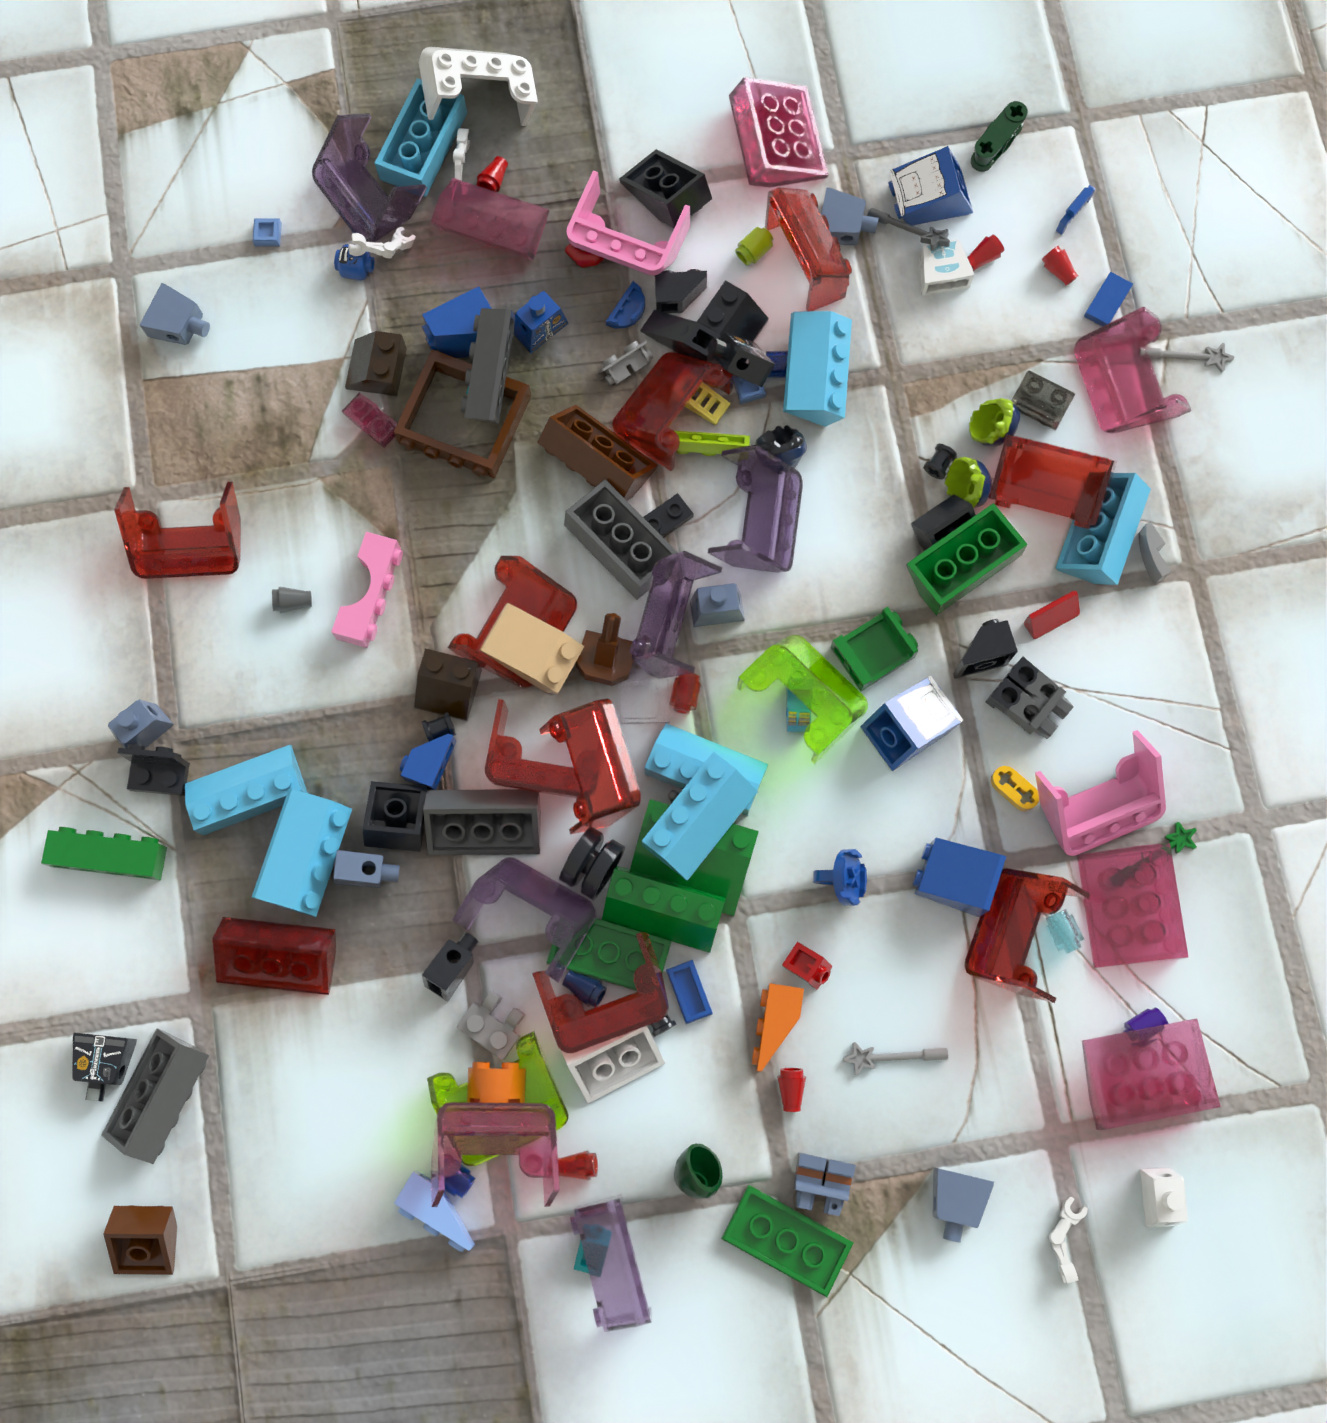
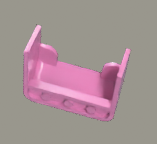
(589, 233)
(1109, 808)

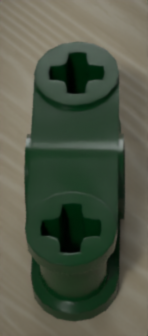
(999, 136)

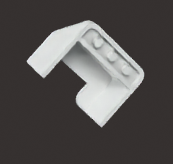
(445, 66)

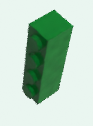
(104, 854)

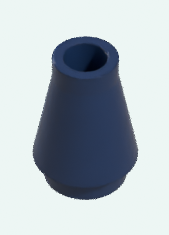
(585, 988)

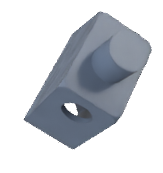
(846, 216)
(173, 317)
(716, 605)
(139, 724)
(350, 868)
(959, 1201)

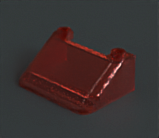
(660, 398)
(532, 593)

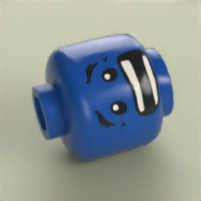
(353, 266)

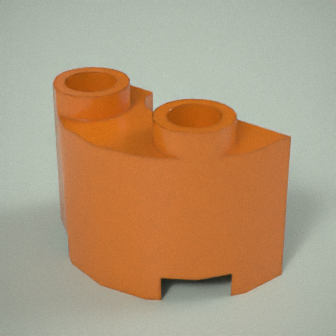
(496, 1084)

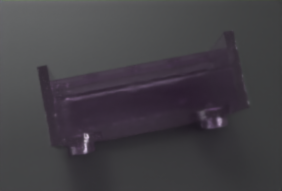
(350, 187)
(770, 512)
(665, 613)
(570, 912)
(611, 1264)

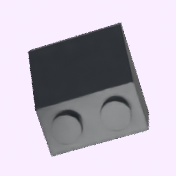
(734, 313)
(942, 520)
(988, 650)
(394, 816)

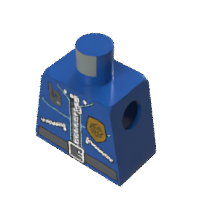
(538, 321)

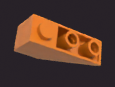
(780, 1015)

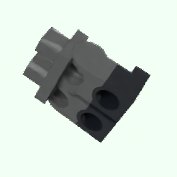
(1029, 697)

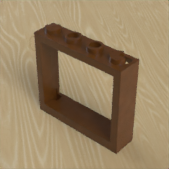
(454, 456)

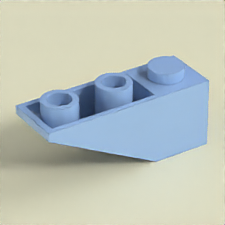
(416, 1202)

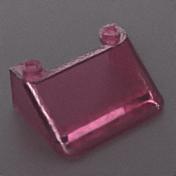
(1122, 380)

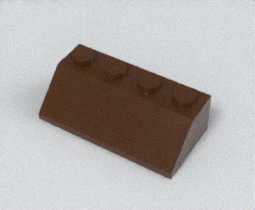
(595, 451)

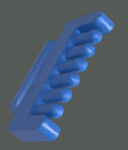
(1084, 196)

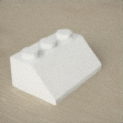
(613, 1062)

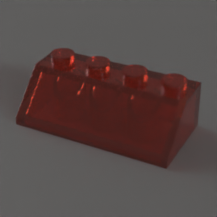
(274, 955)

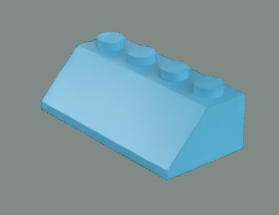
(817, 366)
(1102, 550)
(681, 754)
(242, 790)
(699, 816)
(302, 852)

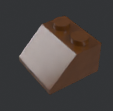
(141, 1239)

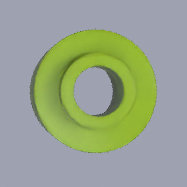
(754, 245)

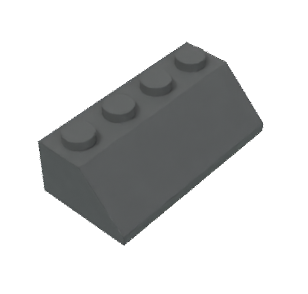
(489, 365)
(618, 537)
(482, 822)
(155, 1096)

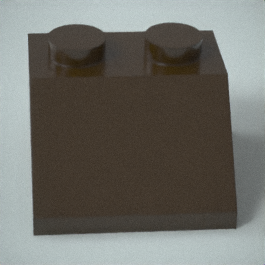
(377, 363)
(446, 684)

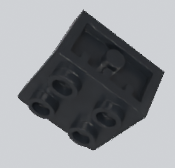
(155, 770)

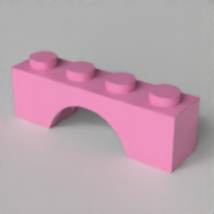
(358, 621)

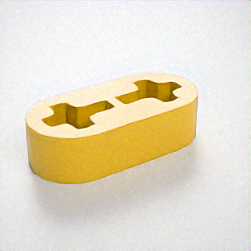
(1010, 793)

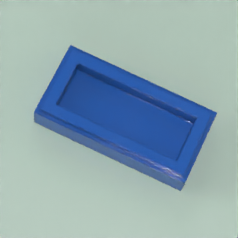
(1108, 299)
(689, 992)

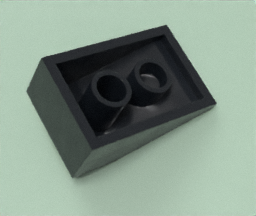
(667, 186)

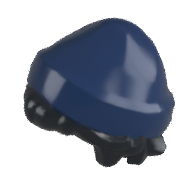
(784, 443)

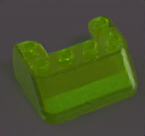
(814, 684)

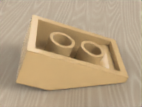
(532, 649)

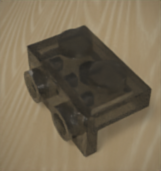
(1042, 399)

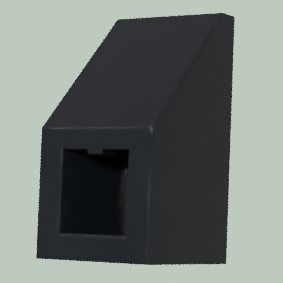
(678, 289)

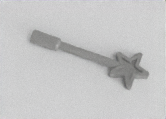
(1214, 357)
(864, 1058)

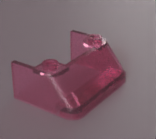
(496, 1130)

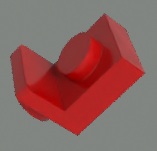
(808, 965)

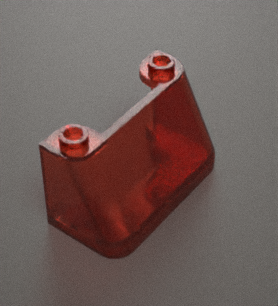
(1052, 479)

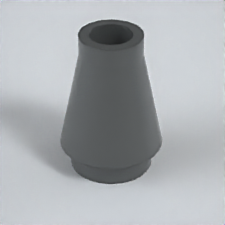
(290, 599)

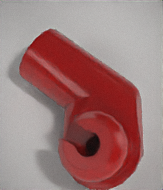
(582, 258)

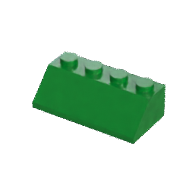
(965, 558)
(663, 908)

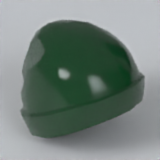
(698, 1172)

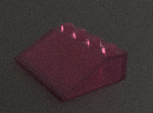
(777, 133)
(1132, 906)
(1148, 1075)

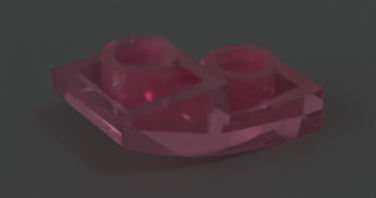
(370, 419)

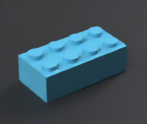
(419, 145)

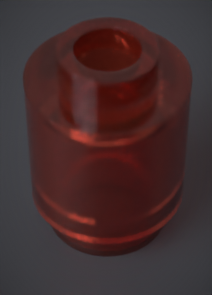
(685, 693)

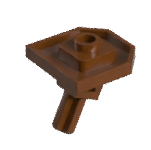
(605, 655)

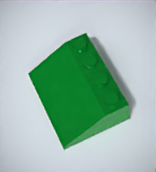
(720, 872)

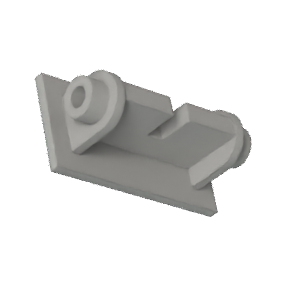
(616, 367)

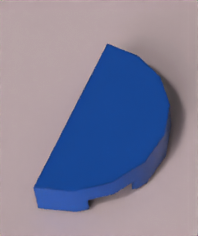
(629, 308)

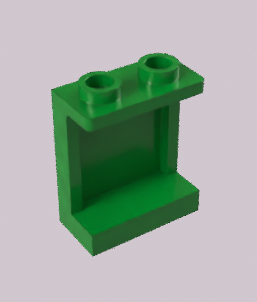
(875, 649)

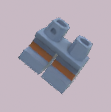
(835, 1182)

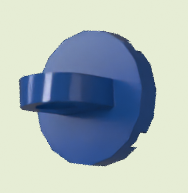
(847, 877)

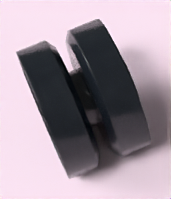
(589, 862)

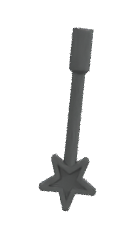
(933, 237)

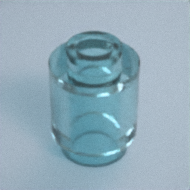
(1064, 931)

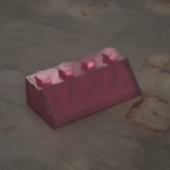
(490, 218)

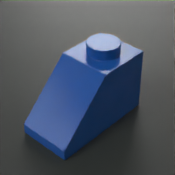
(428, 762)

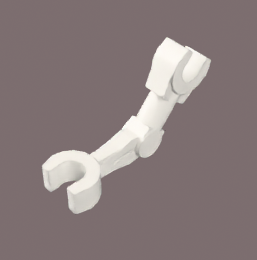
(459, 154)
(386, 250)
(1057, 1236)

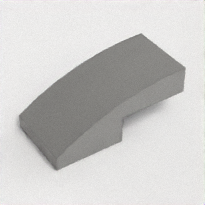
(1150, 545)

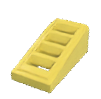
(714, 397)

